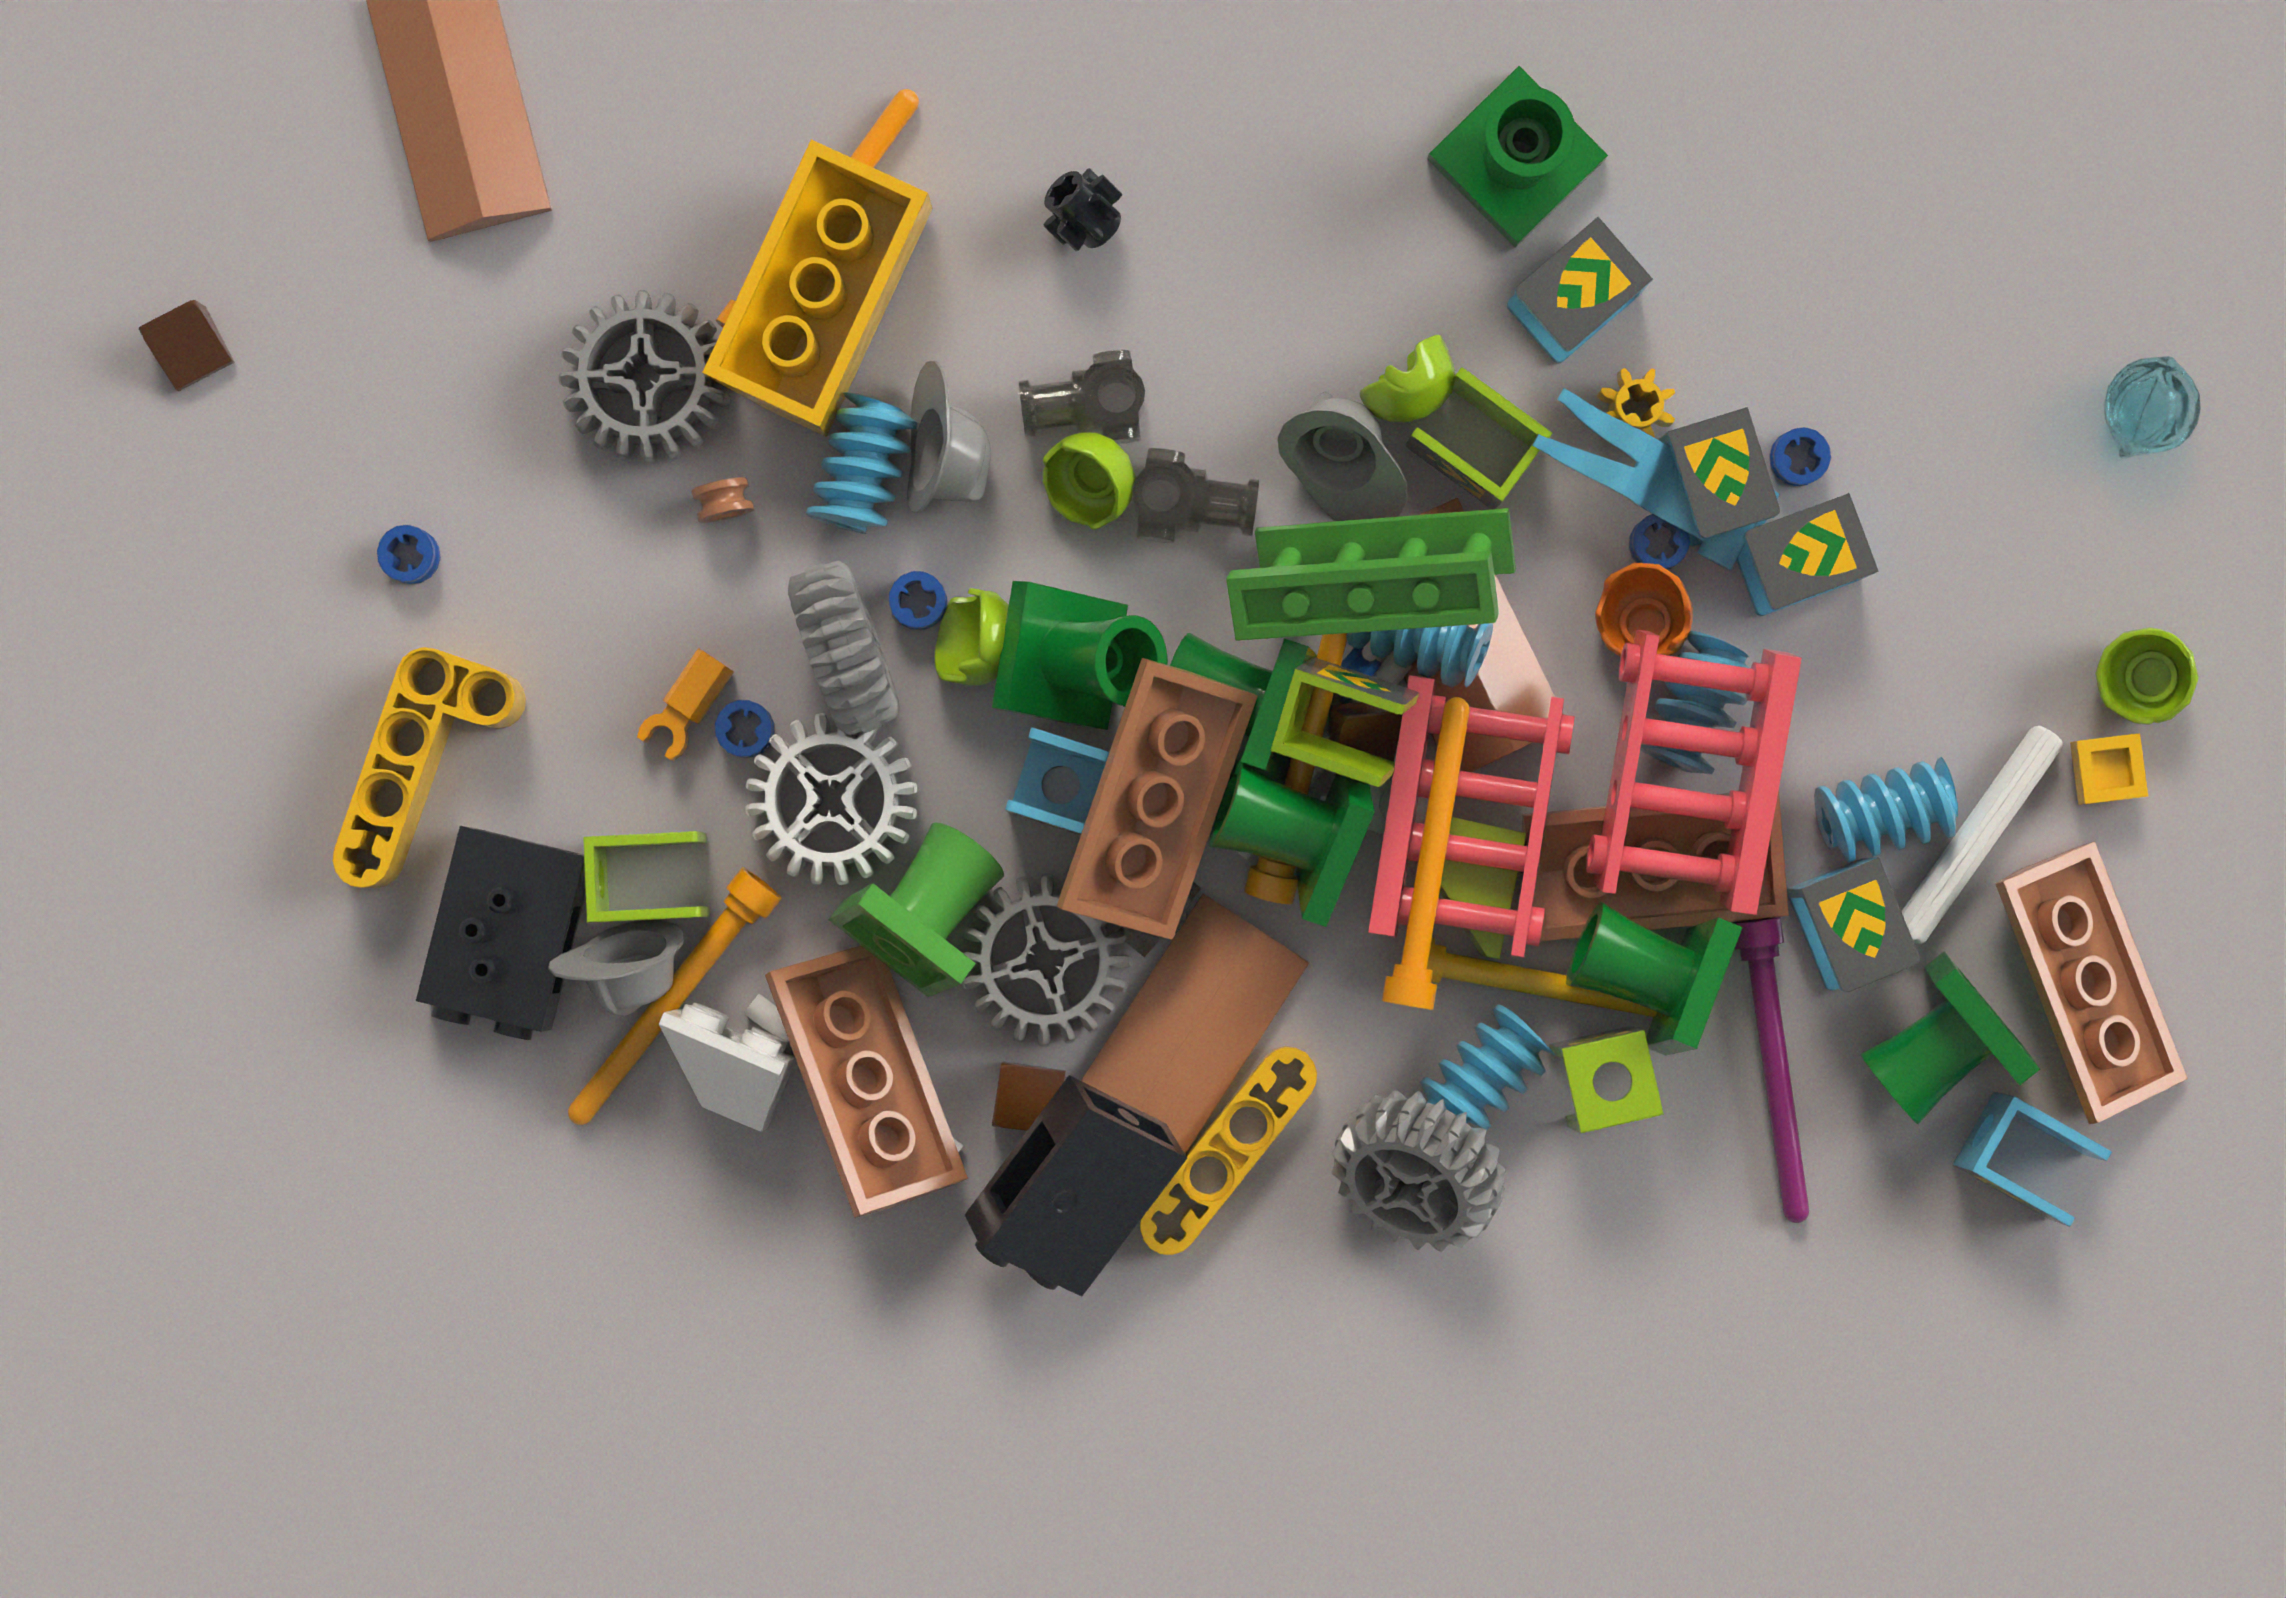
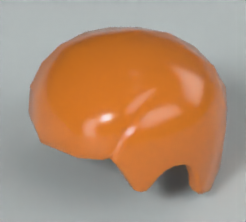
(1647, 600)

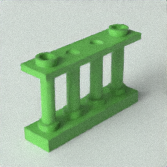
(1373, 575)

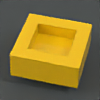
(2109, 769)

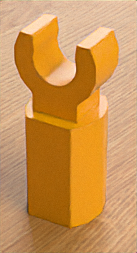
(688, 701)

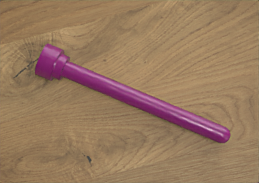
(1759, 946)

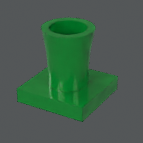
(1511, 186)
(1070, 655)
(1270, 686)
(1296, 829)
(1655, 972)
(1946, 1045)

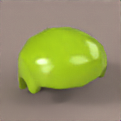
(1414, 393)
(1088, 479)
(971, 638)
(2147, 675)

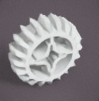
(791, 837)

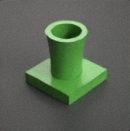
(929, 902)

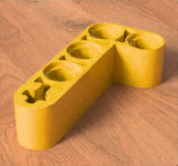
(413, 772)

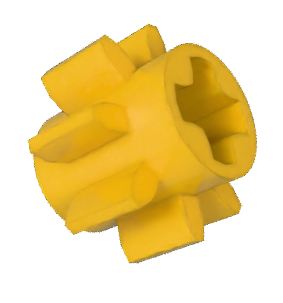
(1640, 390)

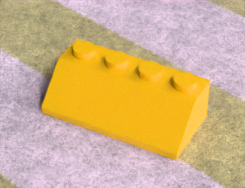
(819, 287)

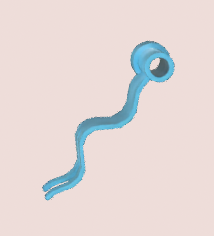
(1649, 484)

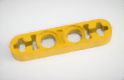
(1235, 1155)

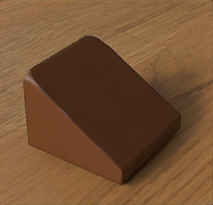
(186, 344)
(1365, 728)
(1023, 1094)

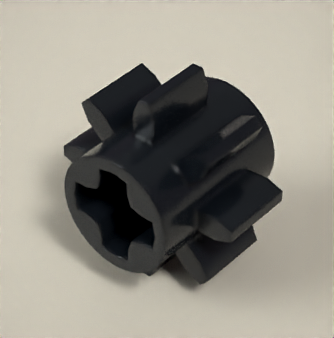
(1082, 209)

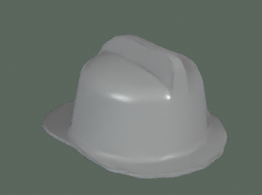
(947, 447)
(1342, 460)
(624, 964)

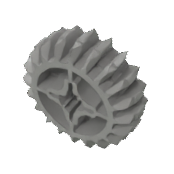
(619, 377)
(843, 647)
(992, 976)
(1418, 1170)

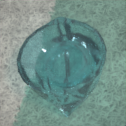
(2151, 406)

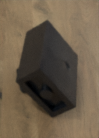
(497, 929)
(1074, 1187)

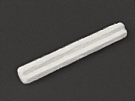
(1980, 832)

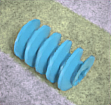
(863, 464)
(1452, 648)
(1698, 704)
(1887, 808)
(1488, 1068)

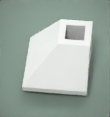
(727, 1069)

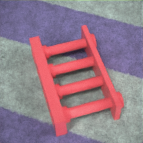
(1745, 811)
(1404, 836)

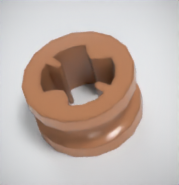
(722, 499)

